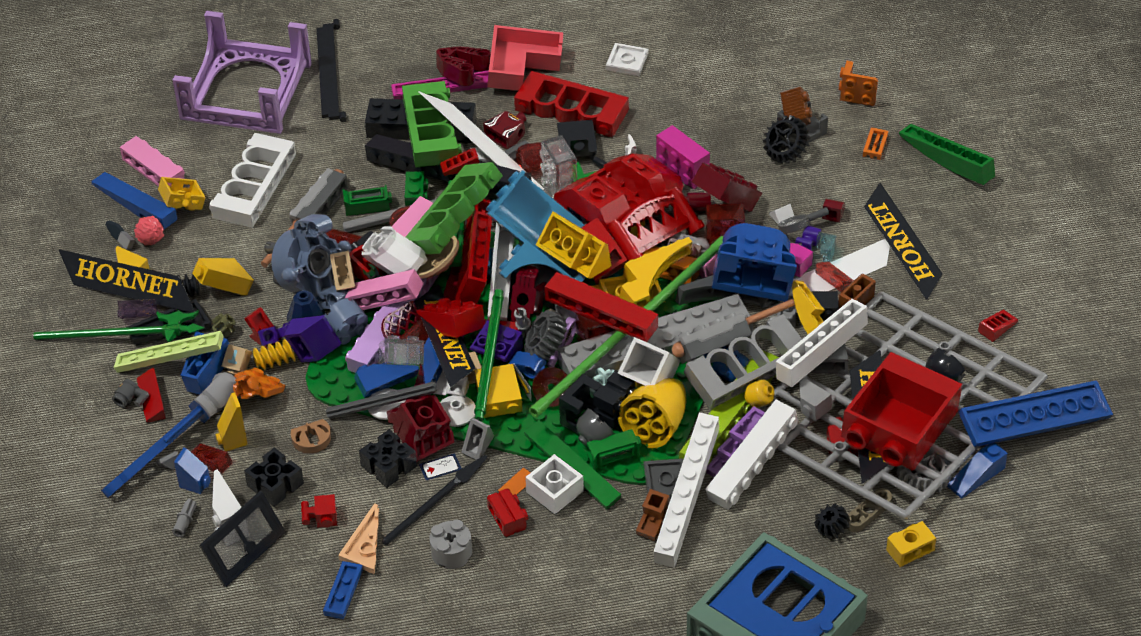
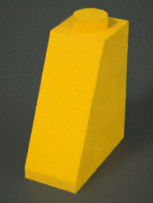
(223, 275)

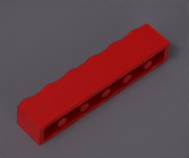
(601, 307)

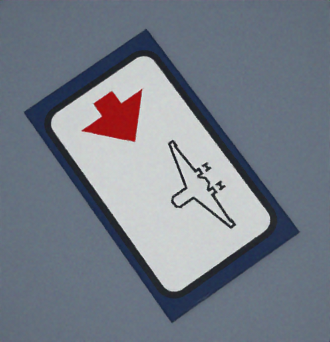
(440, 466)

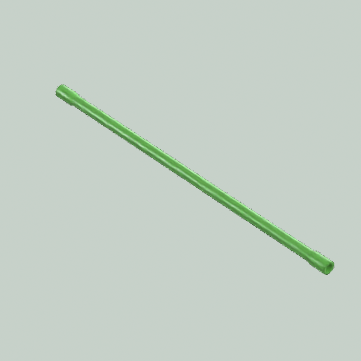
(544, 402)

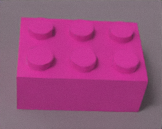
(680, 154)

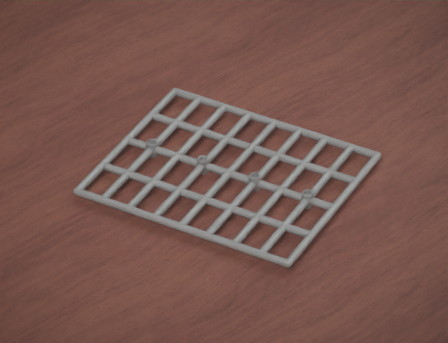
(840, 448)

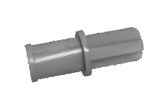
(522, 322)
(184, 518)

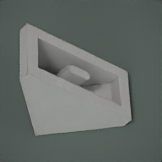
(477, 439)

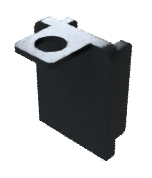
(579, 137)

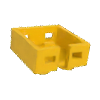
(179, 196)

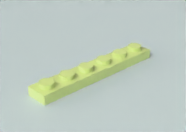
(169, 351)

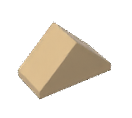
(342, 271)

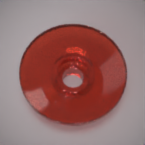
(543, 379)

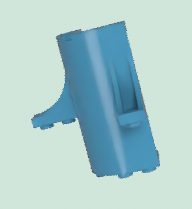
(524, 212)

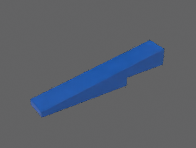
(134, 199)

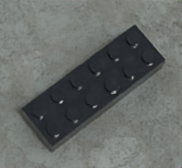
(389, 119)

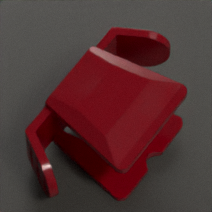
(525, 284)

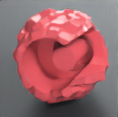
(149, 230)

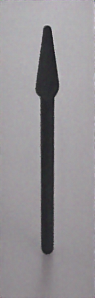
(461, 476)

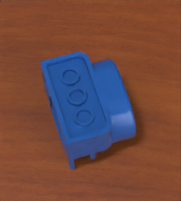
(755, 262)

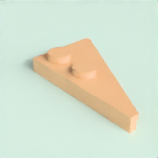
(363, 543)

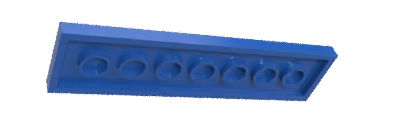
(1035, 413)

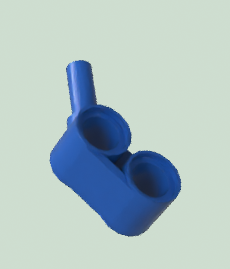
(528, 363)

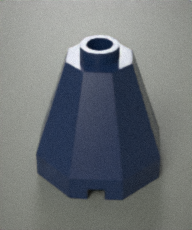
(304, 305)

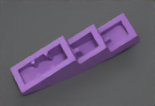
(737, 435)

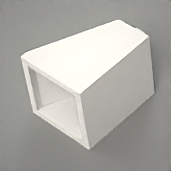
(648, 363)

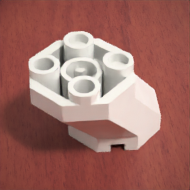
(393, 252)

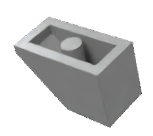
(814, 400)

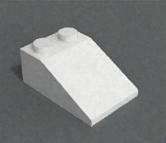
(224, 501)

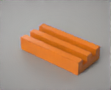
(873, 152)

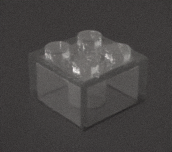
(401, 352)

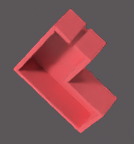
(519, 49)

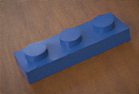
(343, 590)

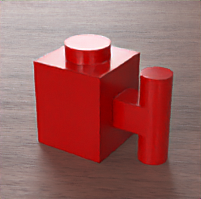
(324, 511)

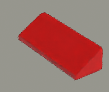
(153, 405)

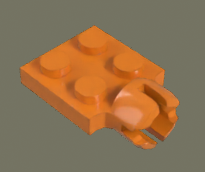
(255, 382)

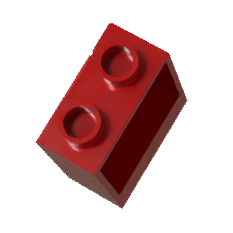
(901, 411)

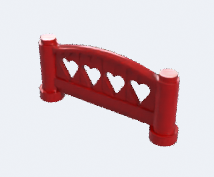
(683, 219)

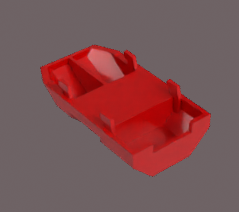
(619, 188)

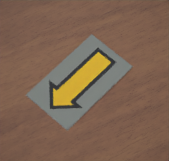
(523, 383)

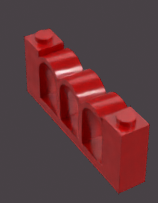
(536, 84)
(476, 247)

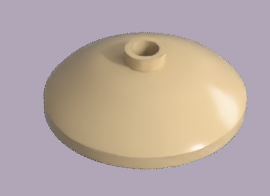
(439, 262)

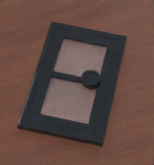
(242, 538)

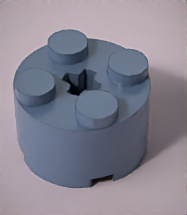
(347, 319)

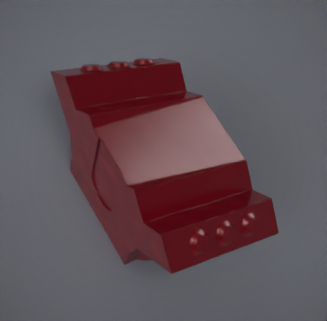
(422, 425)

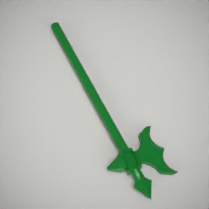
(169, 330)

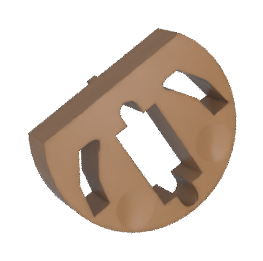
(319, 428)

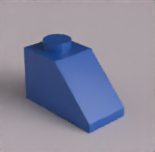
(191, 472)

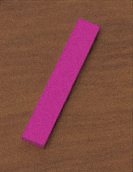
(480, 81)

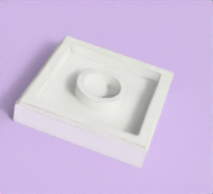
(627, 59)

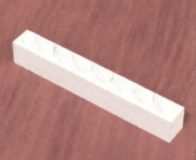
(686, 490)

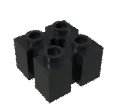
(609, 397)
(388, 458)
(274, 476)

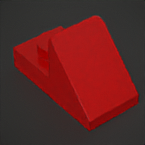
(258, 321)

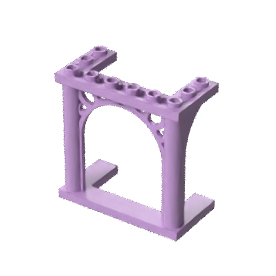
(272, 102)

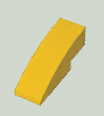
(807, 306)

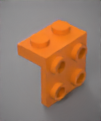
(857, 87)

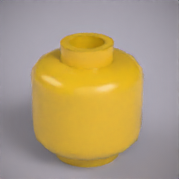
(759, 393)

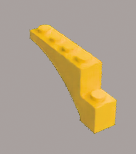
(645, 270)

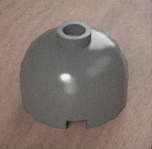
(592, 428)

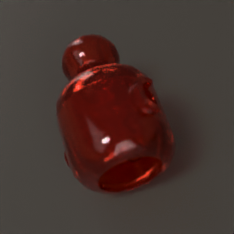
(529, 157)

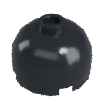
(945, 365)

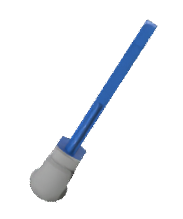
(203, 407)

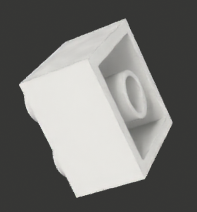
(554, 484)

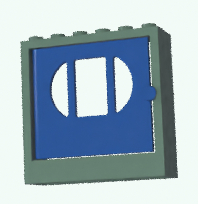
(734, 611)

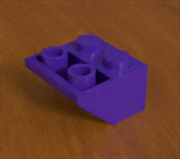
(311, 338)
(507, 344)

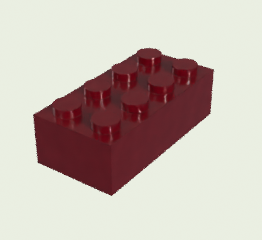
(727, 186)

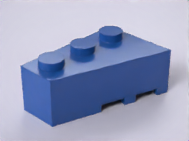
(201, 369)

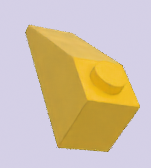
(231, 426)

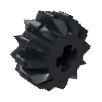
(832, 521)

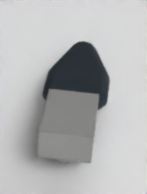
(120, 235)

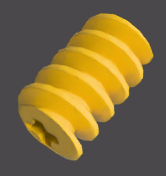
(272, 354)

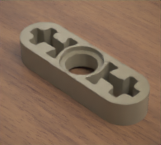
(866, 518)

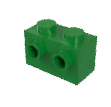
(415, 187)

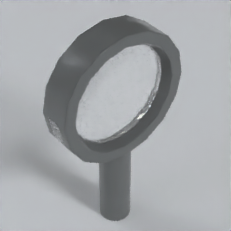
(800, 221)

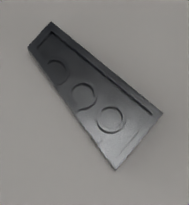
(201, 320)

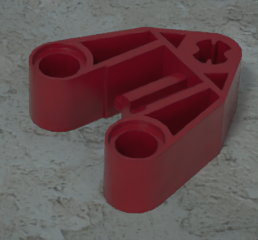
(460, 62)

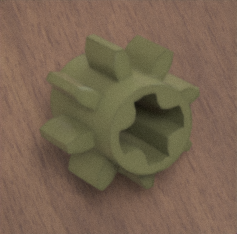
(224, 324)

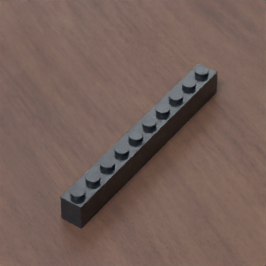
(400, 155)

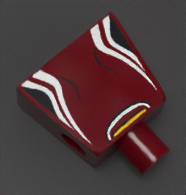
(505, 129)

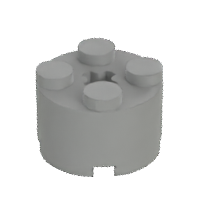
(450, 544)

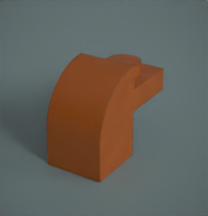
(654, 512)

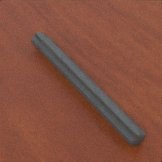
(381, 400)

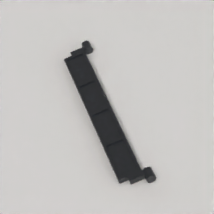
(328, 72)

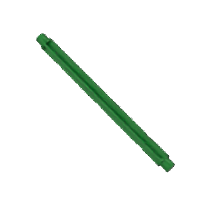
(485, 377)

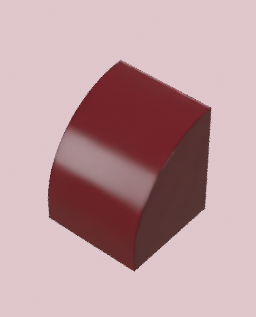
(835, 209)

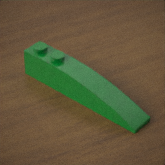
(950, 154)

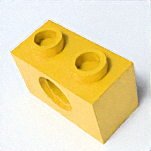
(911, 543)

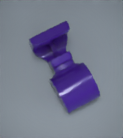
(809, 237)
(271, 334)

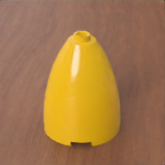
(654, 411)

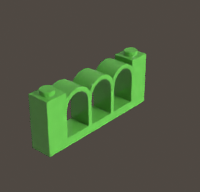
(429, 130)
(454, 206)

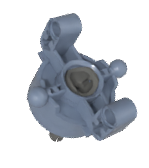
(303, 259)

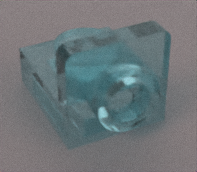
(827, 244)

